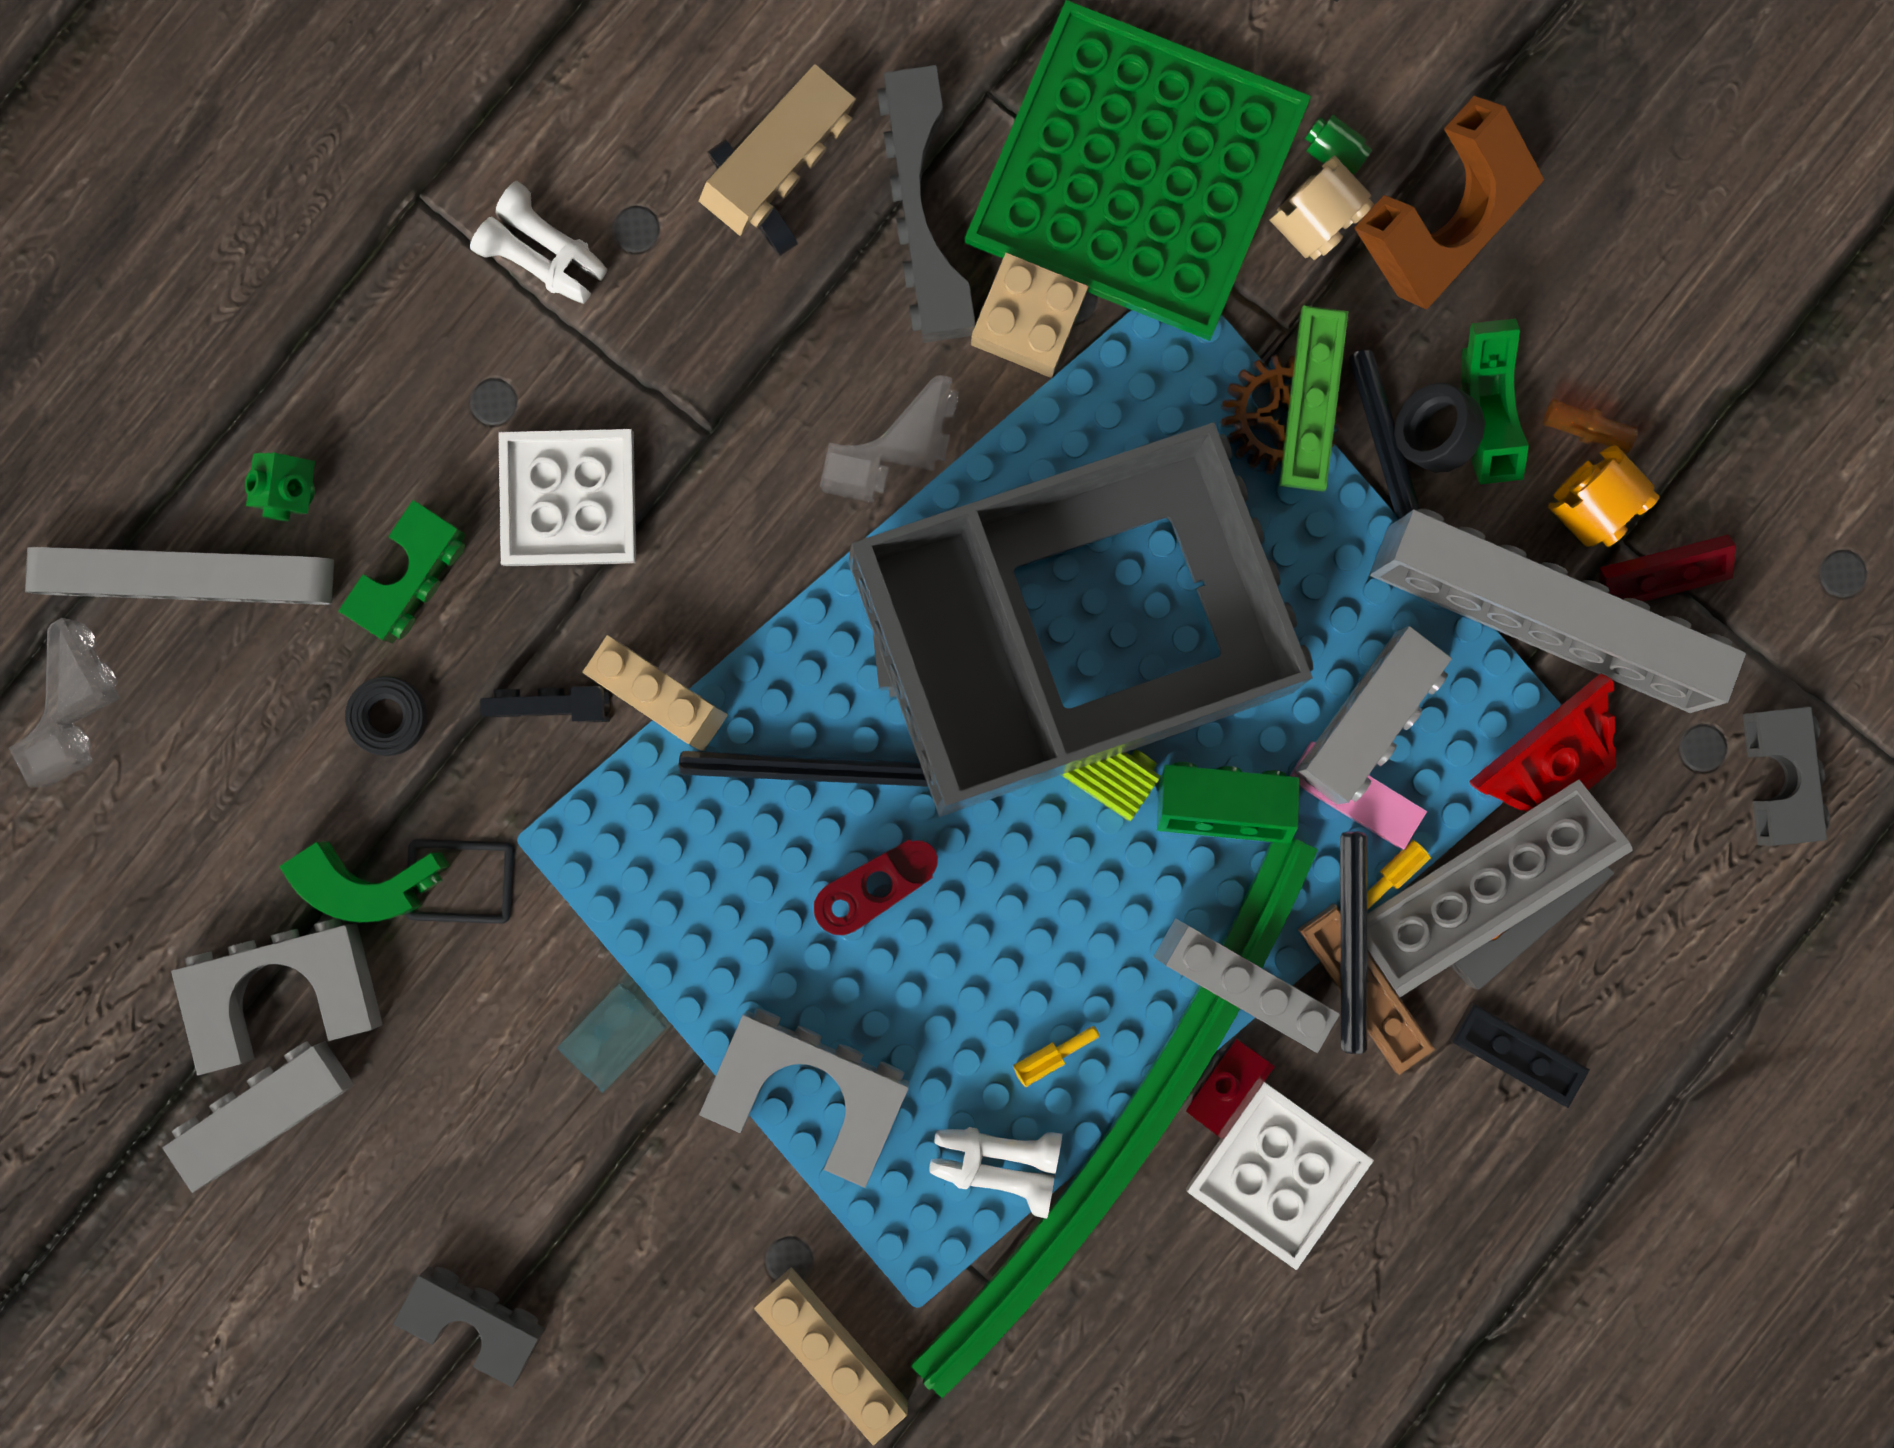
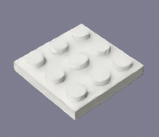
(567, 497)
(1279, 1175)

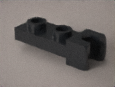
(585, 704)

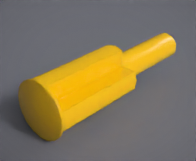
(1398, 870)
(1051, 1057)

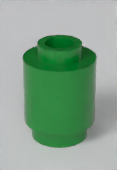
(1339, 140)

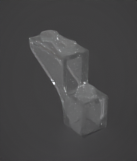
(911, 440)
(74, 689)

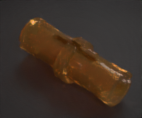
(1590, 425)

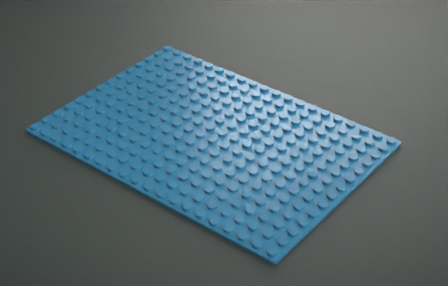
(1037, 895)

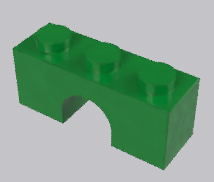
(429, 546)

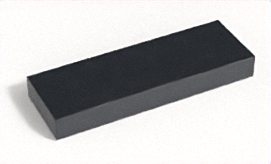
(1519, 1055)

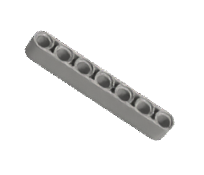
(179, 575)

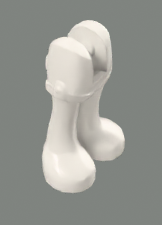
(516, 210)
(1034, 1187)

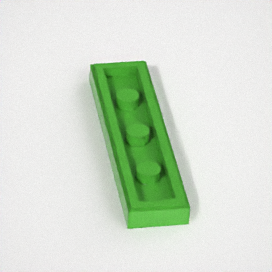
(1313, 398)

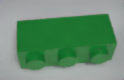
(1228, 803)

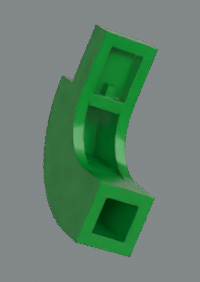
(1489, 379)
(332, 889)

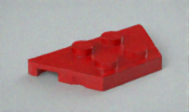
(1561, 749)

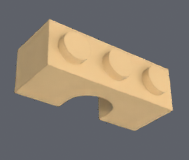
(655, 693)

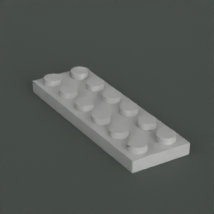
(1493, 887)

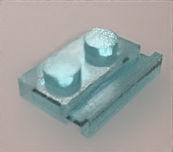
(611, 1037)

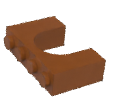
(1497, 183)

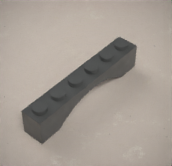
(915, 116)

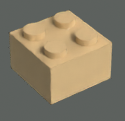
(1028, 315)

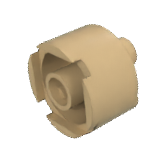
(1321, 208)

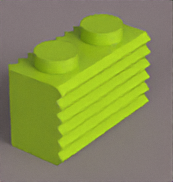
(1118, 781)

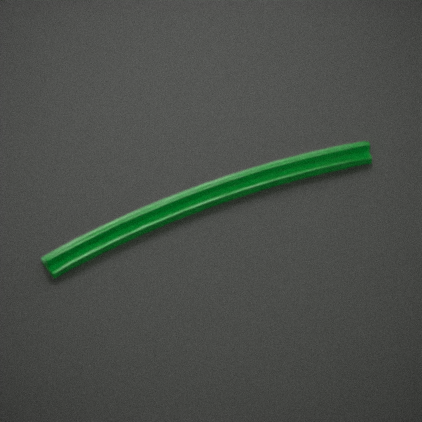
(1127, 1140)

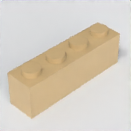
(777, 150)
(832, 1356)

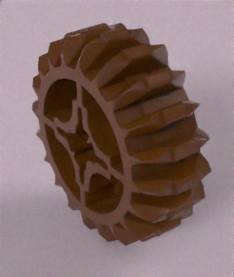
(1261, 417)

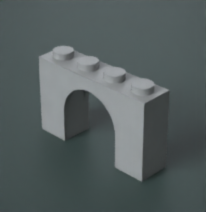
(214, 990)
(869, 1092)

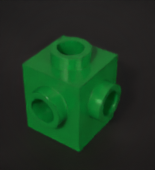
(280, 485)

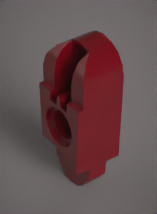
(907, 865)

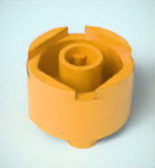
(1603, 498)

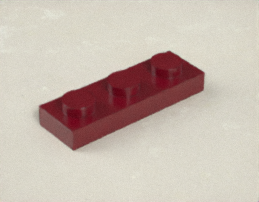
(1671, 570)

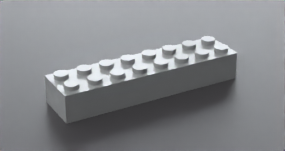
(1557, 612)

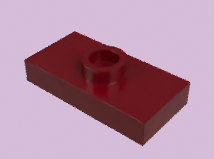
(1230, 1089)

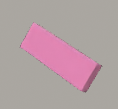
(1377, 810)

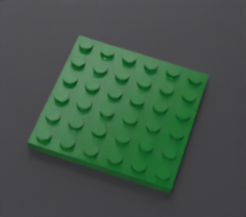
(1138, 169)

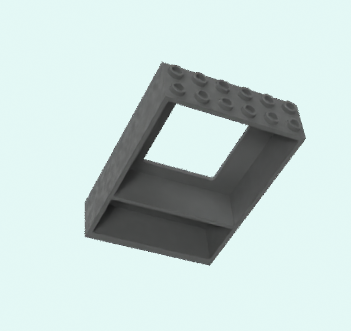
(970, 655)

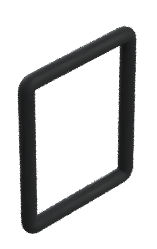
(466, 845)

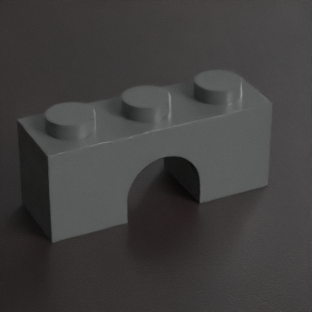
(1798, 809)
(505, 1334)

